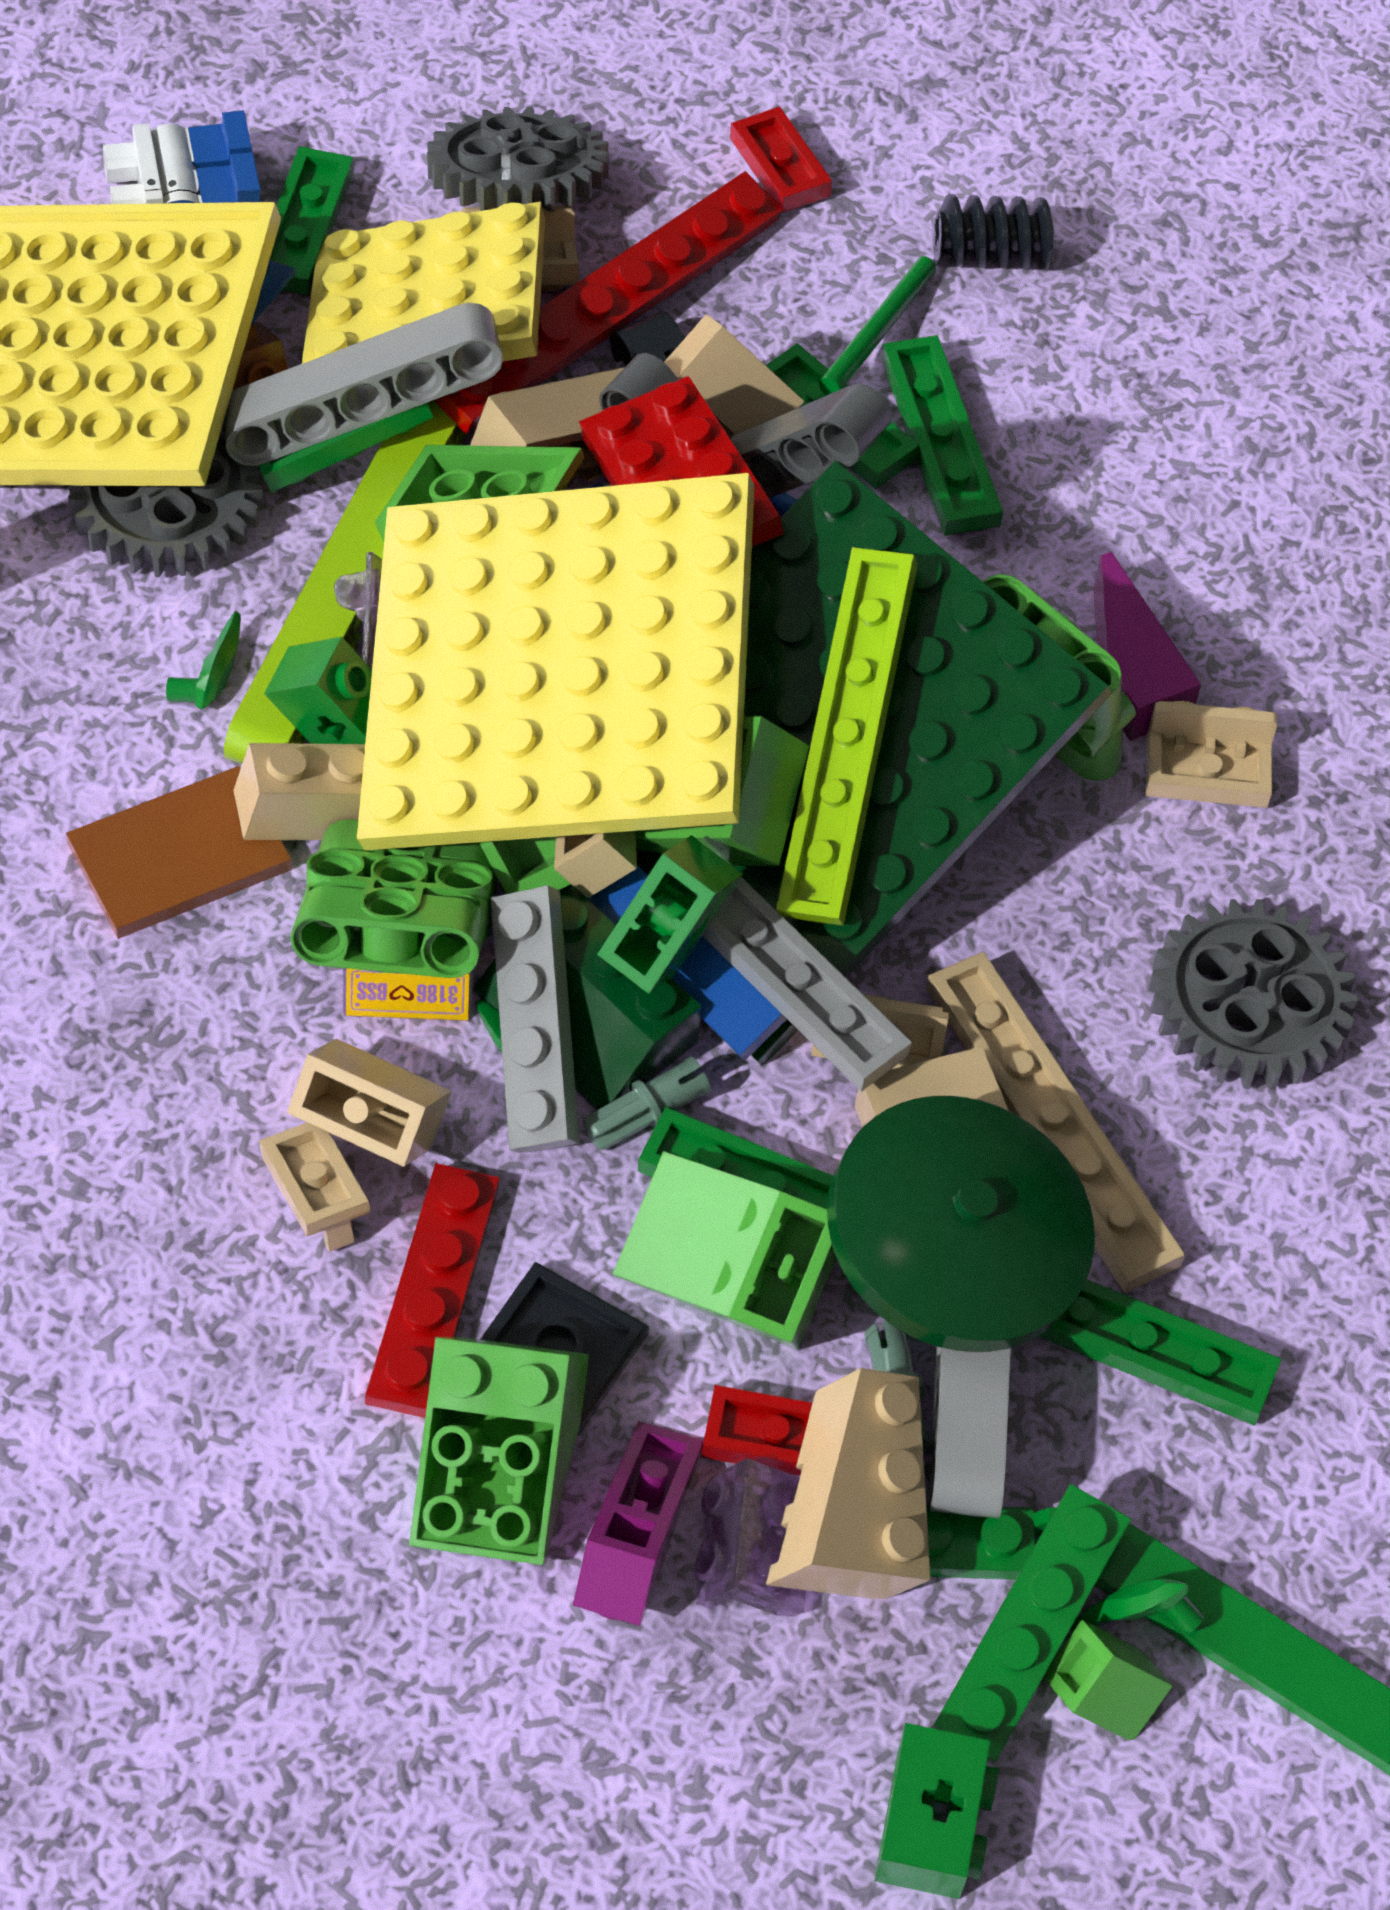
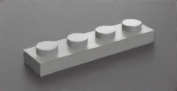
(806, 987)
(535, 1020)

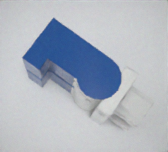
(184, 164)

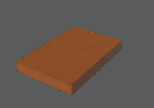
(172, 855)

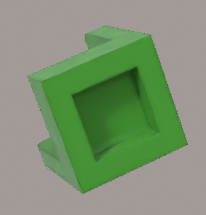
(524, 863)
(1107, 1680)

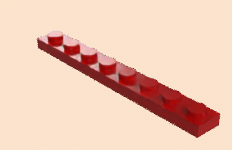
(627, 289)

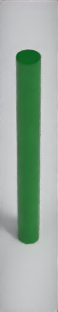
(878, 326)

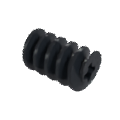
(994, 230)

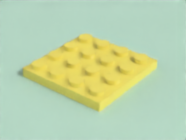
(418, 268)

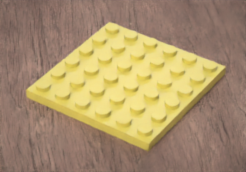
(123, 337)
(559, 664)

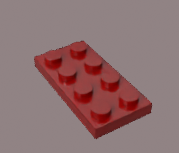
(671, 438)

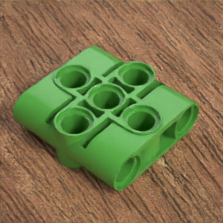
(1098, 745)
(394, 907)

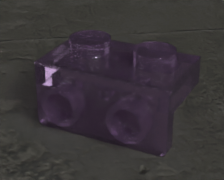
(745, 1537)

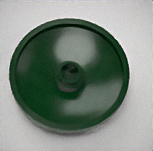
(960, 1223)

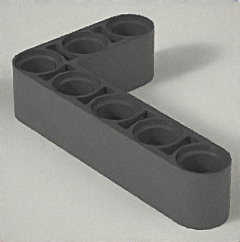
(791, 446)

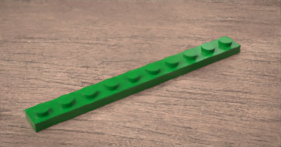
(1097, 1323)

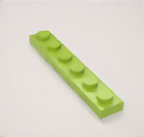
(847, 736)

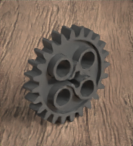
(517, 159)
(171, 521)
(1252, 994)

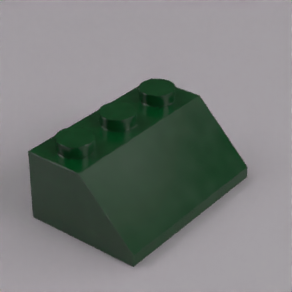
(615, 1025)

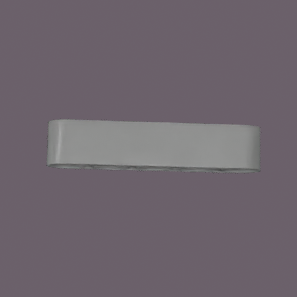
(362, 384)
(969, 1432)

